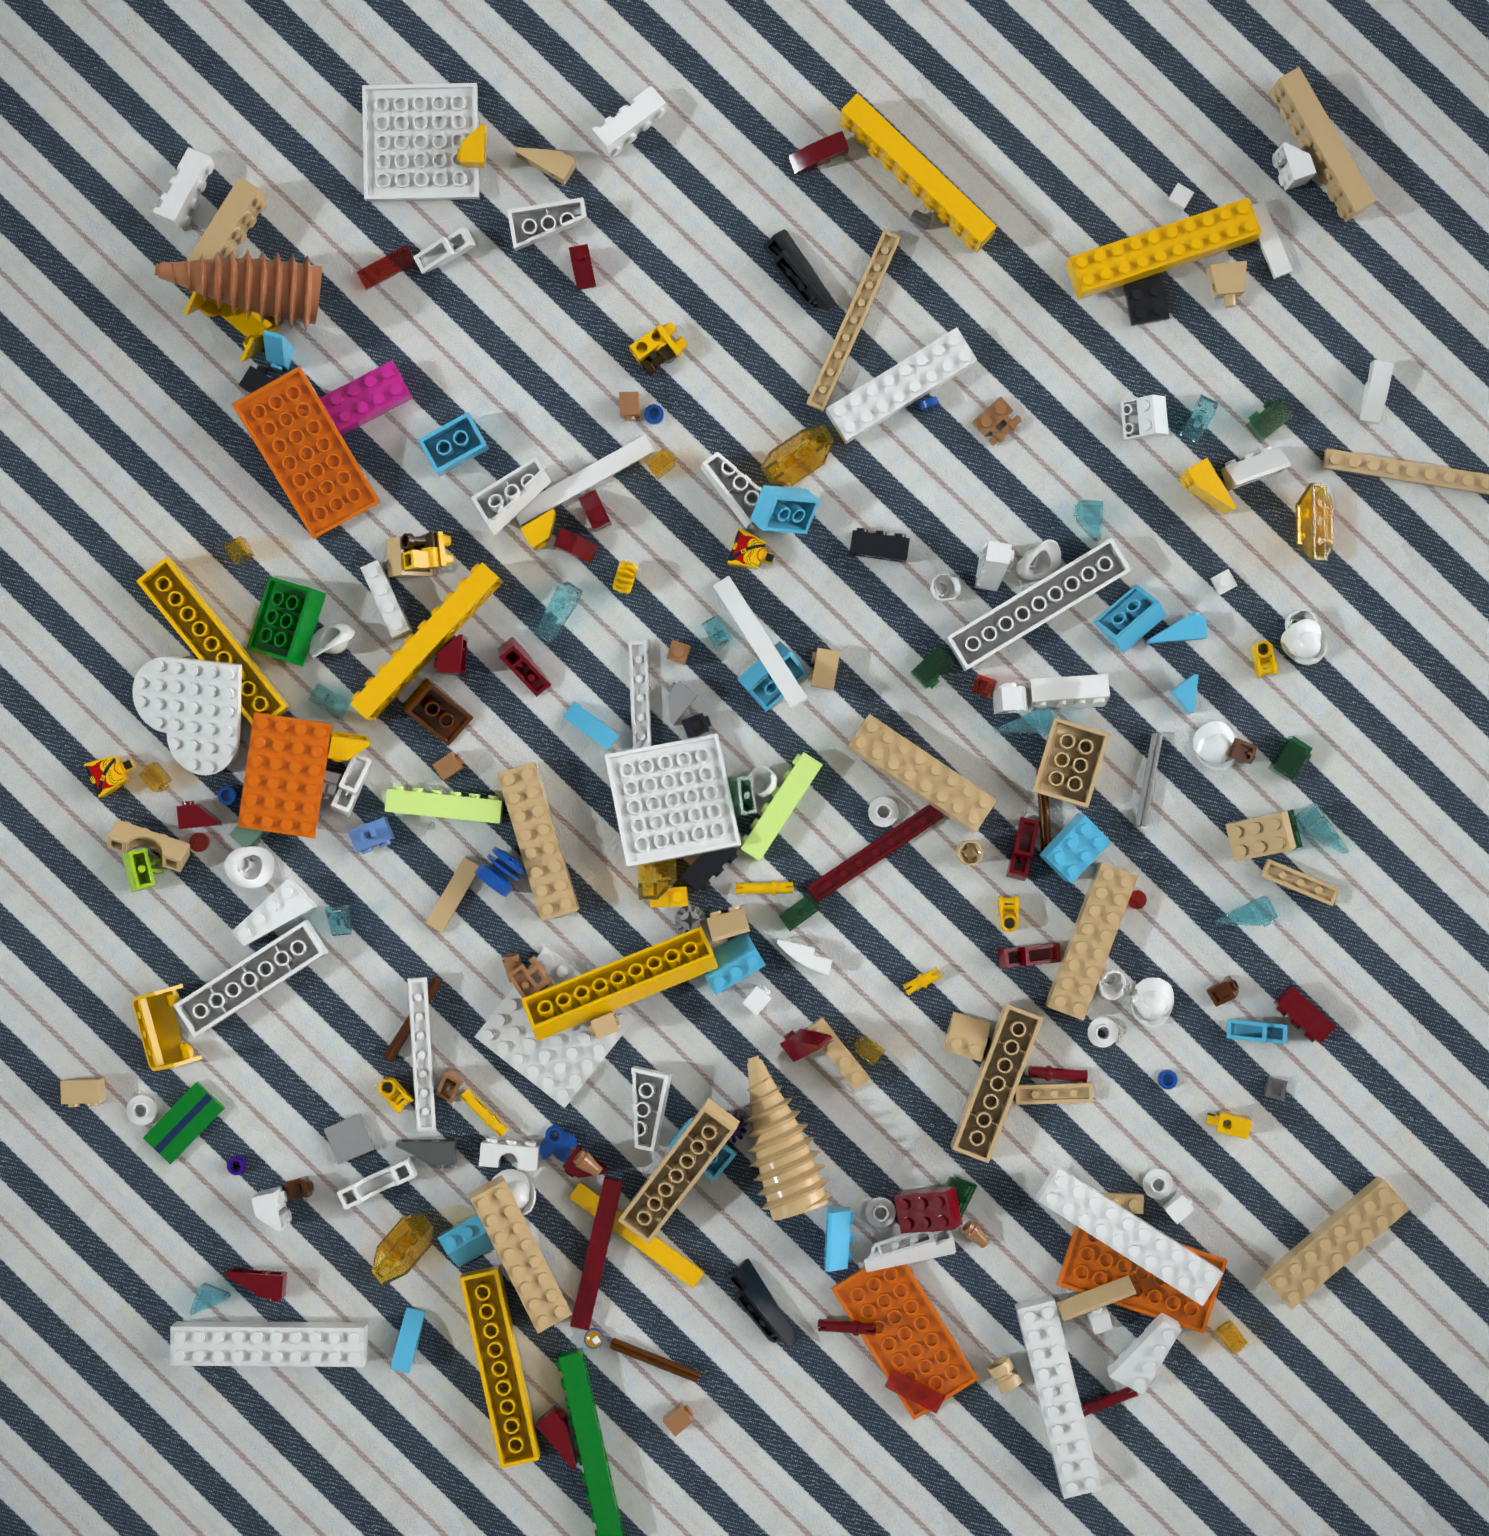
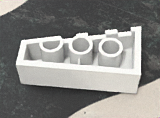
(629, 122)
(185, 189)
(543, 220)
(733, 486)
(510, 494)
(993, 564)
(1069, 691)
(1011, 699)
(276, 911)
(649, 1103)
(1145, 1355)

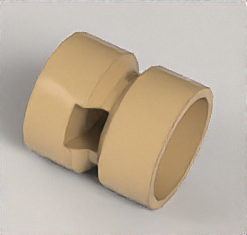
(969, 852)
(1003, 1371)

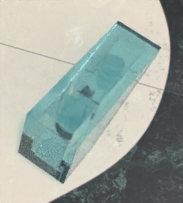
(558, 611)
(1032, 723)
(1315, 824)
(1256, 913)

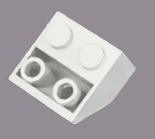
(1293, 165)
(1144, 417)
(271, 1208)

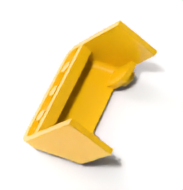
(251, 328)
(160, 1029)

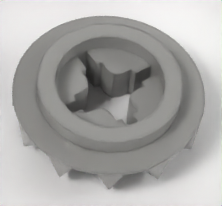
(683, 914)

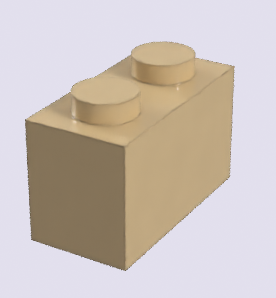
(824, 668)
(605, 1025)
(82, 1090)

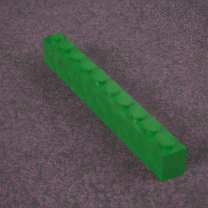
(590, 1443)

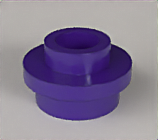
(230, 1165)

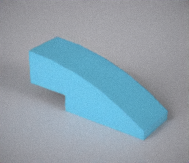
(591, 726)
(1257, 1031)
(408, 1340)

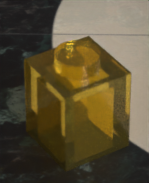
(661, 463)
(239, 550)
(155, 777)
(868, 1049)
(1231, 1337)

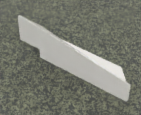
(909, 1249)

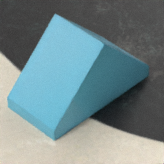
(1186, 693)

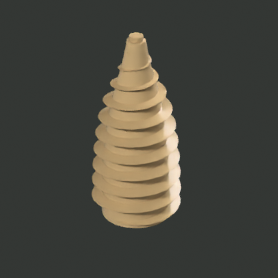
(781, 1150)

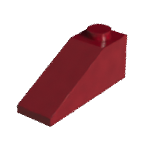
(523, 666)
(803, 1042)
(261, 1282)
(557, 1431)

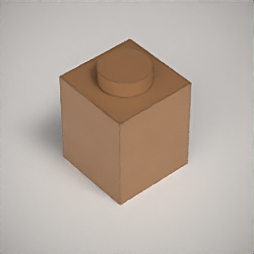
(629, 405)
(678, 652)
(449, 765)
(678, 1418)

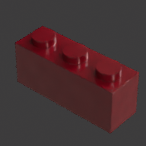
(1303, 1015)

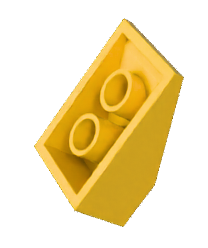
(1205, 484)

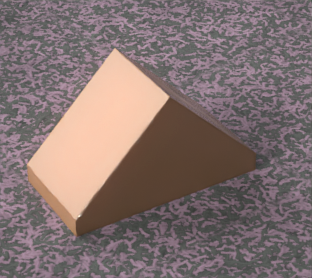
(450, 1085)

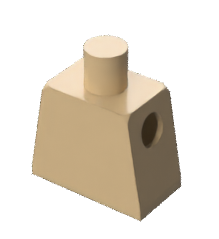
(1227, 281)

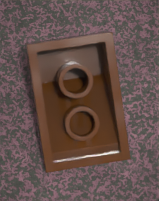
(437, 711)

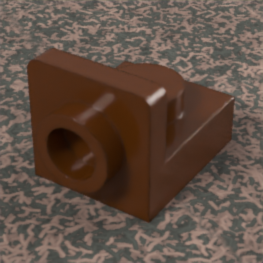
(1243, 751)
(1223, 991)
(299, 1188)

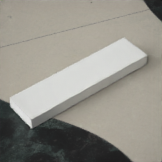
(1271, 243)

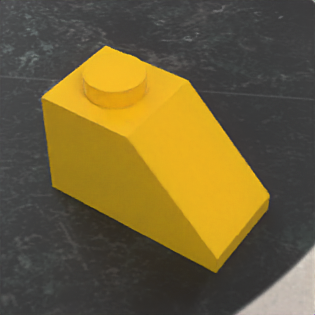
(474, 149)
(540, 530)
(346, 745)
(673, 897)

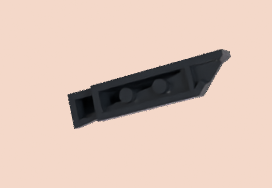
(798, 271)
(760, 1304)

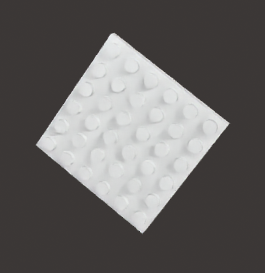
(414, 141)
(672, 800)
(560, 1061)

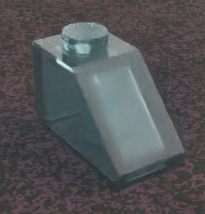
(1199, 418)
(1089, 517)

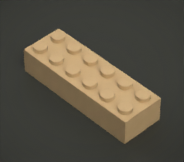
(231, 222)

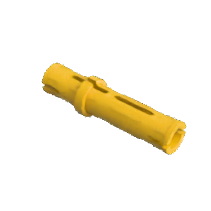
(764, 888)
(483, 1112)

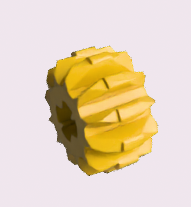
(625, 577)

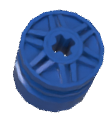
(500, 871)

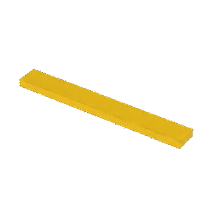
(656, 1249)

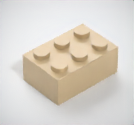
(1260, 836)

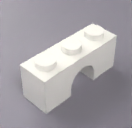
(526, 1153)

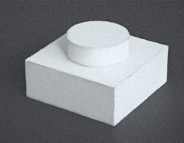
(1223, 582)

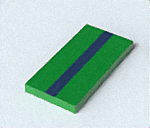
(183, 1122)

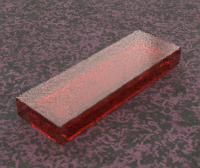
(386, 267)
(914, 1390)

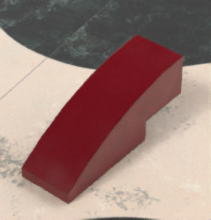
(819, 153)
(1023, 849)
(1029, 955)

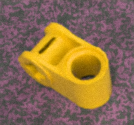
(1265, 660)
(1008, 911)
(396, 1094)

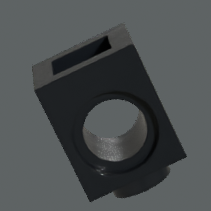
(687, 724)

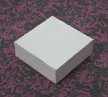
(1180, 196)

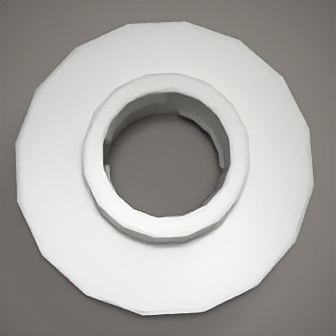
(873, 812)
(1093, 1032)
(150, 1107)
(1148, 1181)
(877, 1203)

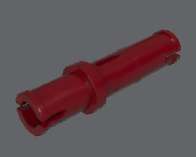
(1057, 1073)
(855, 1327)
(1111, 1399)

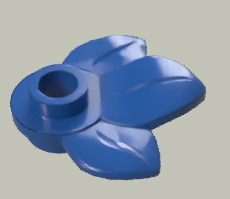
(557, 1146)

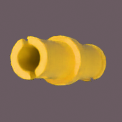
(922, 981)

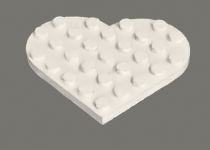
(195, 706)

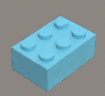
(453, 444)
(784, 509)
(1074, 848)

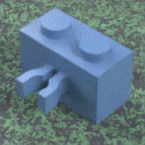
(371, 835)

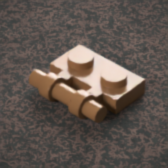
(994, 415)
(523, 980)

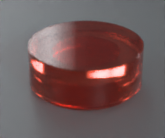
(199, 842)
(1137, 899)

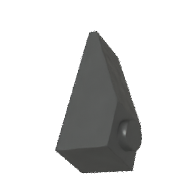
(434, 1151)

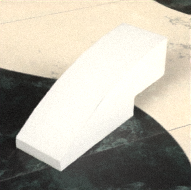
(444, 250)
(1376, 391)
(351, 785)
(805, 955)

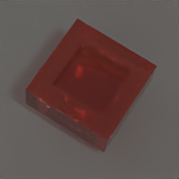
(984, 686)

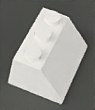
(1254, 467)

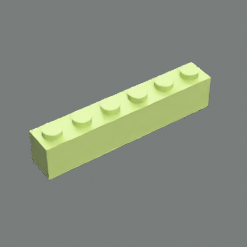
(444, 806)
(781, 806)

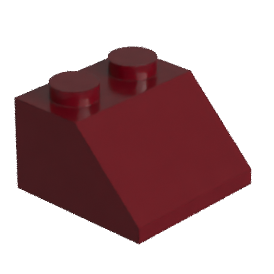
(452, 657)

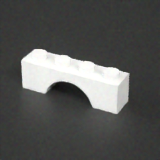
(385, 598)
(377, 1182)

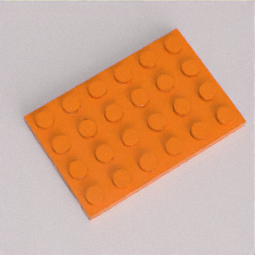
(284, 775)

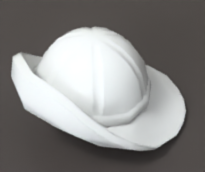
(1039, 561)
(331, 639)
(1304, 642)
(1213, 744)
(250, 866)
(1152, 1001)
(521, 1188)

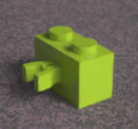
(139, 870)

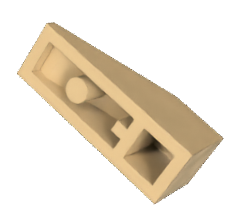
(551, 162)

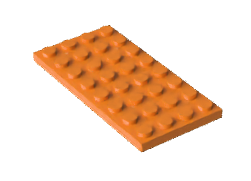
(306, 452)
(1093, 1264)
(908, 1331)

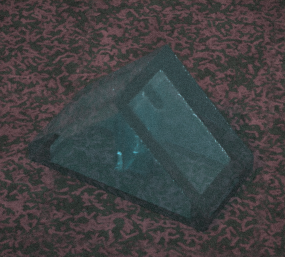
(717, 632)
(329, 700)
(339, 919)
(207, 1297)

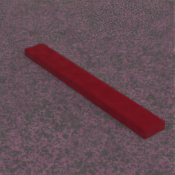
(874, 852)
(596, 1253)

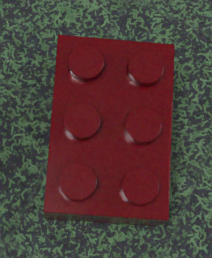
(928, 1209)

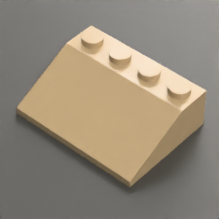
(1071, 762)

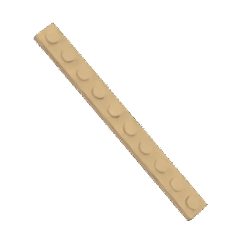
(853, 320)
(1406, 471)

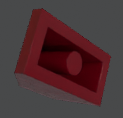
(582, 267)
(595, 511)
(575, 545)
(194, 816)
(572, 1171)

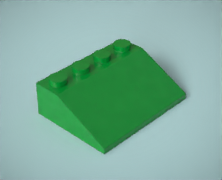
(286, 621)

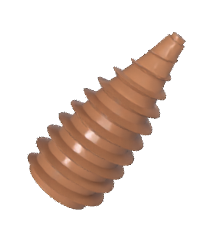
(255, 285)

